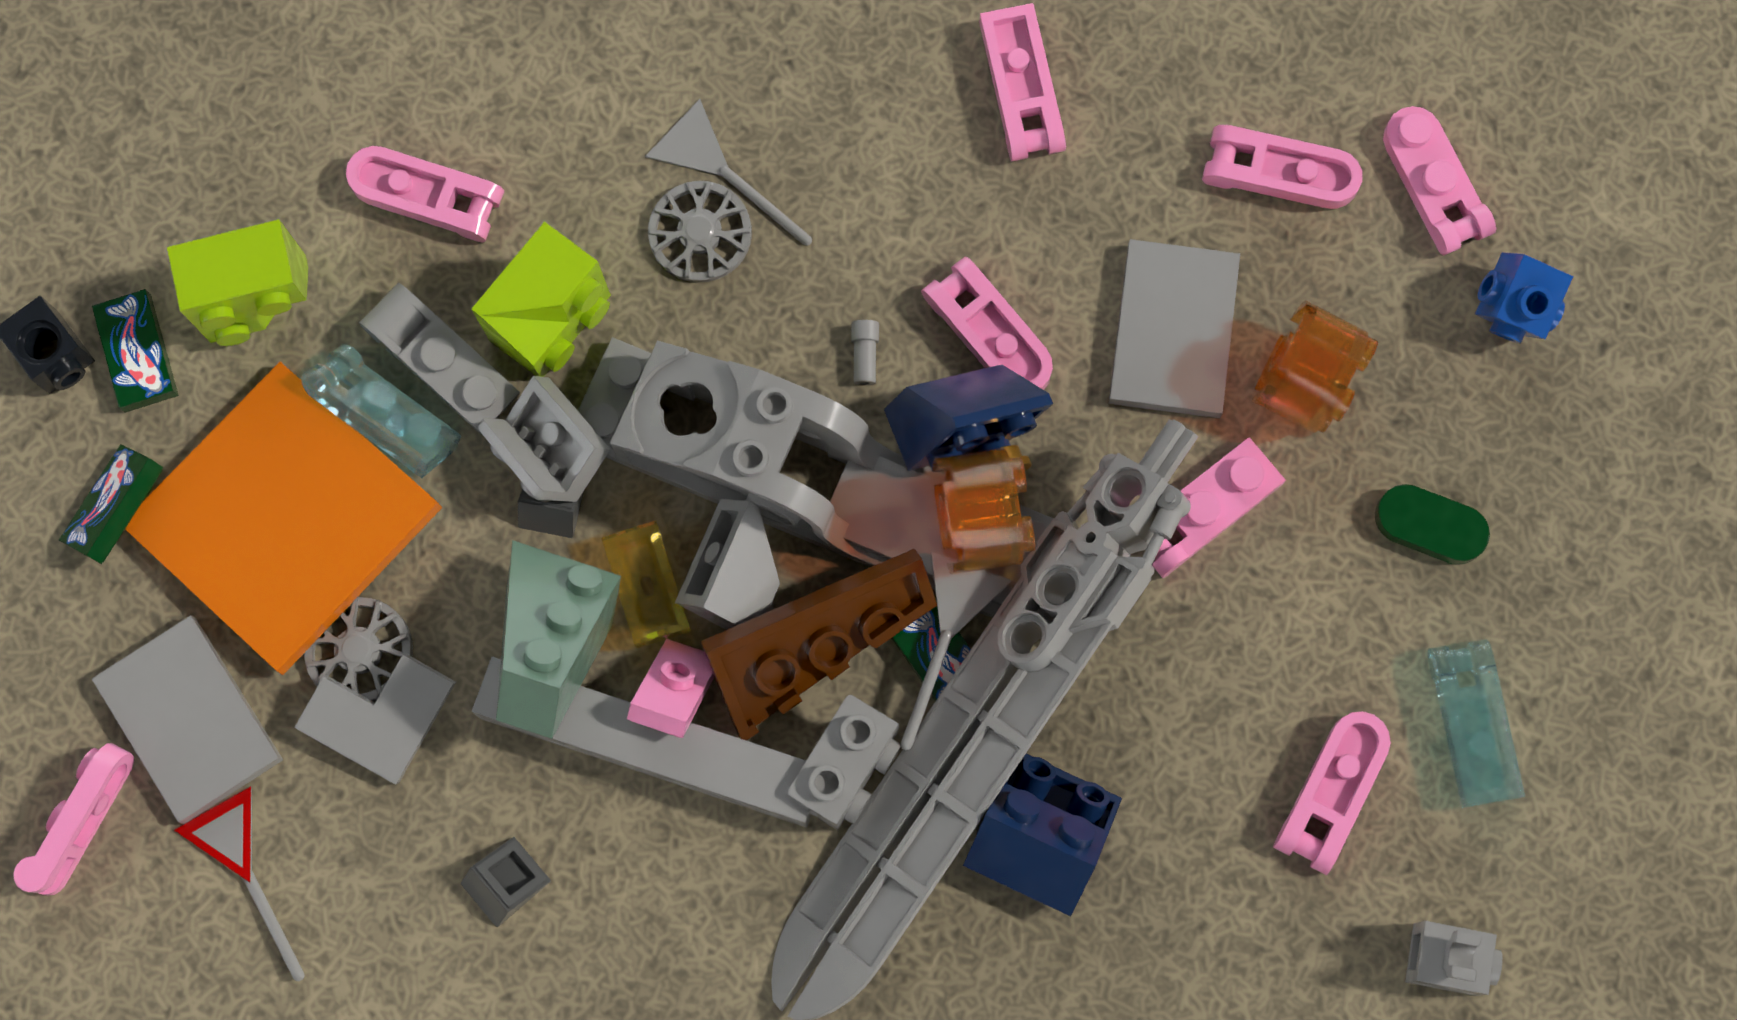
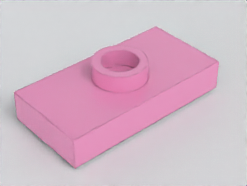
(672, 689)

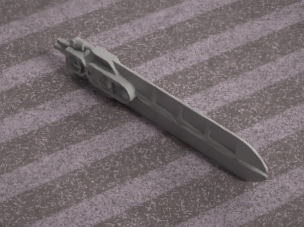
(980, 728)

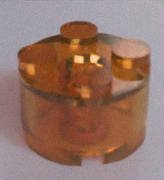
(1312, 369)
(982, 510)

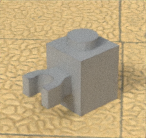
(1453, 958)

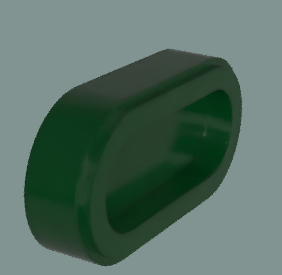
(1432, 524)

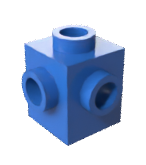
(1522, 297)

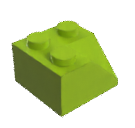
(238, 280)
(543, 302)

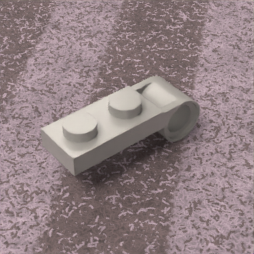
(439, 356)

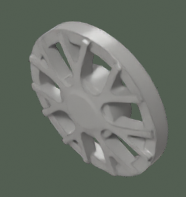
(699, 231)
(359, 648)

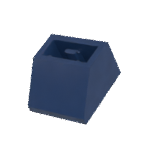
(964, 414)
(1044, 834)

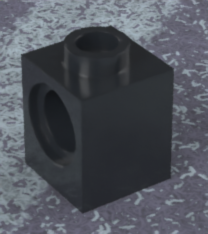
(33, 328)

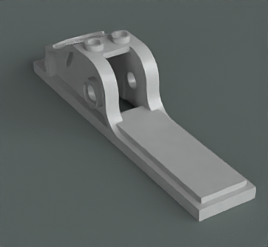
(876, 504)

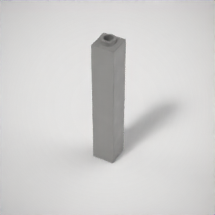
(699, 760)

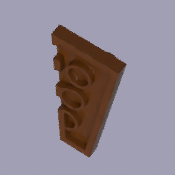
(791, 648)

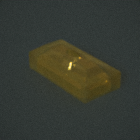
(638, 555)

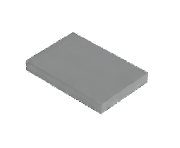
(1174, 328)
(187, 719)

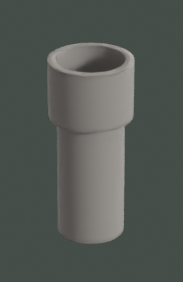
(864, 337)

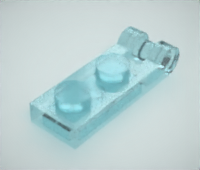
(380, 411)
(1476, 725)

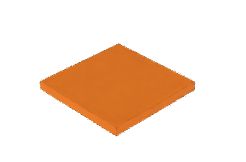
(281, 518)

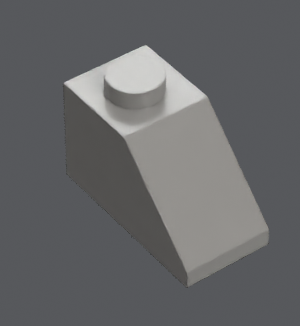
(733, 568)

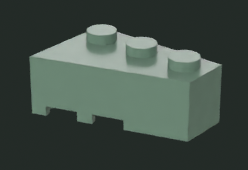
(551, 635)

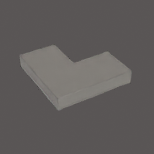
(381, 732)

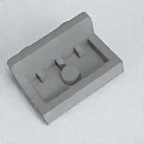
(546, 443)
(844, 761)

